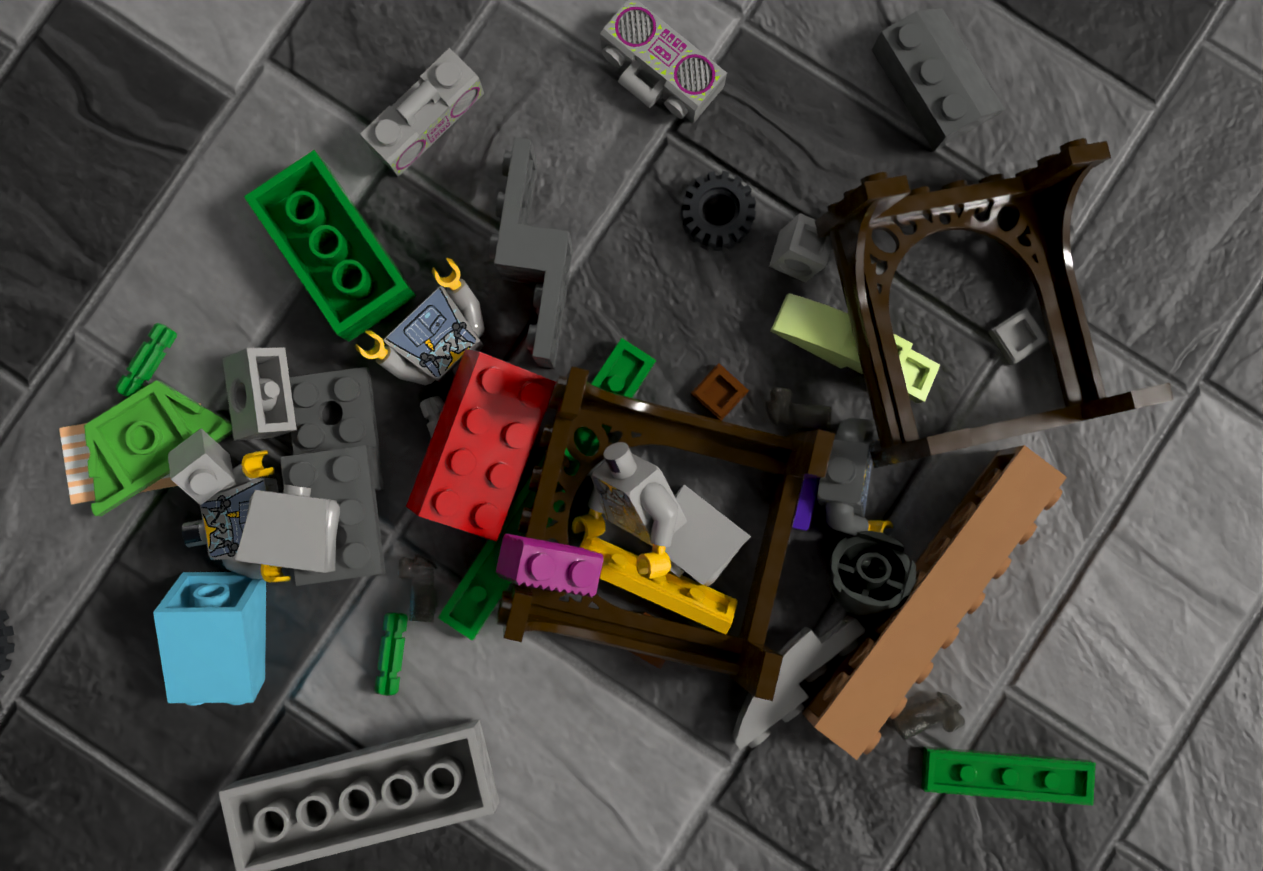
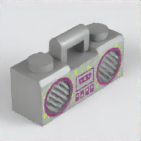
(664, 57)
(423, 112)

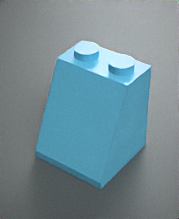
(213, 638)

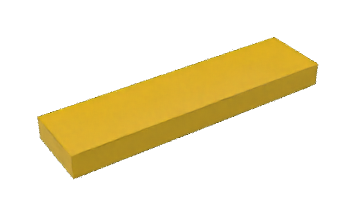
(669, 591)

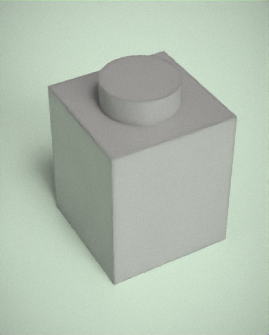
(200, 466)

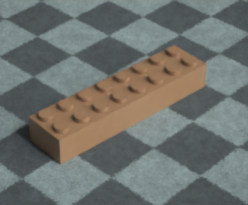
(948, 584)

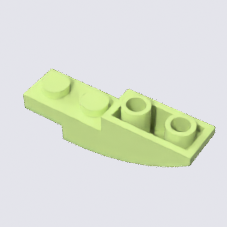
(830, 336)

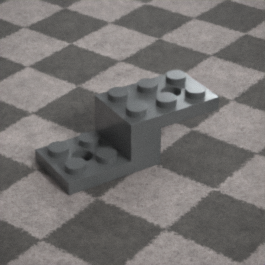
(531, 252)
(339, 465)

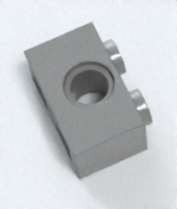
(259, 393)

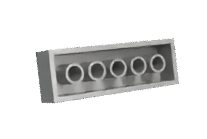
(359, 798)

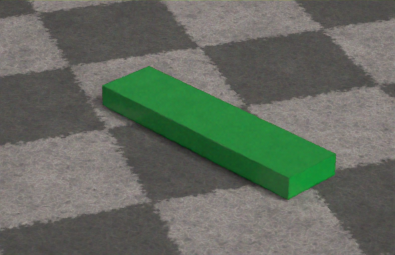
(1008, 776)

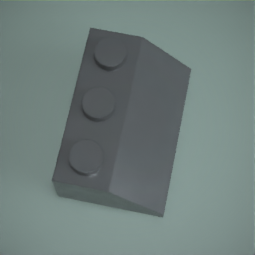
(936, 76)

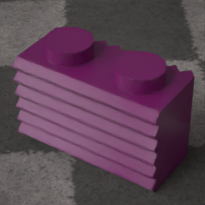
(549, 565)

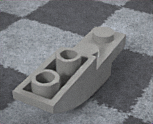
(802, 659)

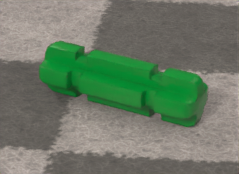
(146, 360)
(390, 653)

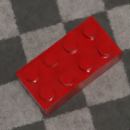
(480, 445)

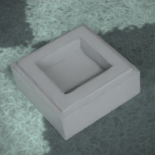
(1018, 336)

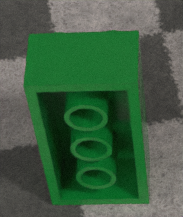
(330, 246)

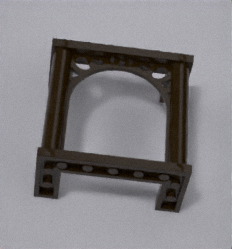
(1043, 209)
(586, 406)

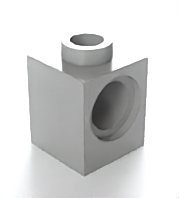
(800, 250)

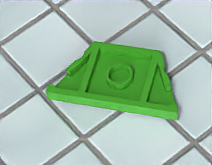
(134, 440)

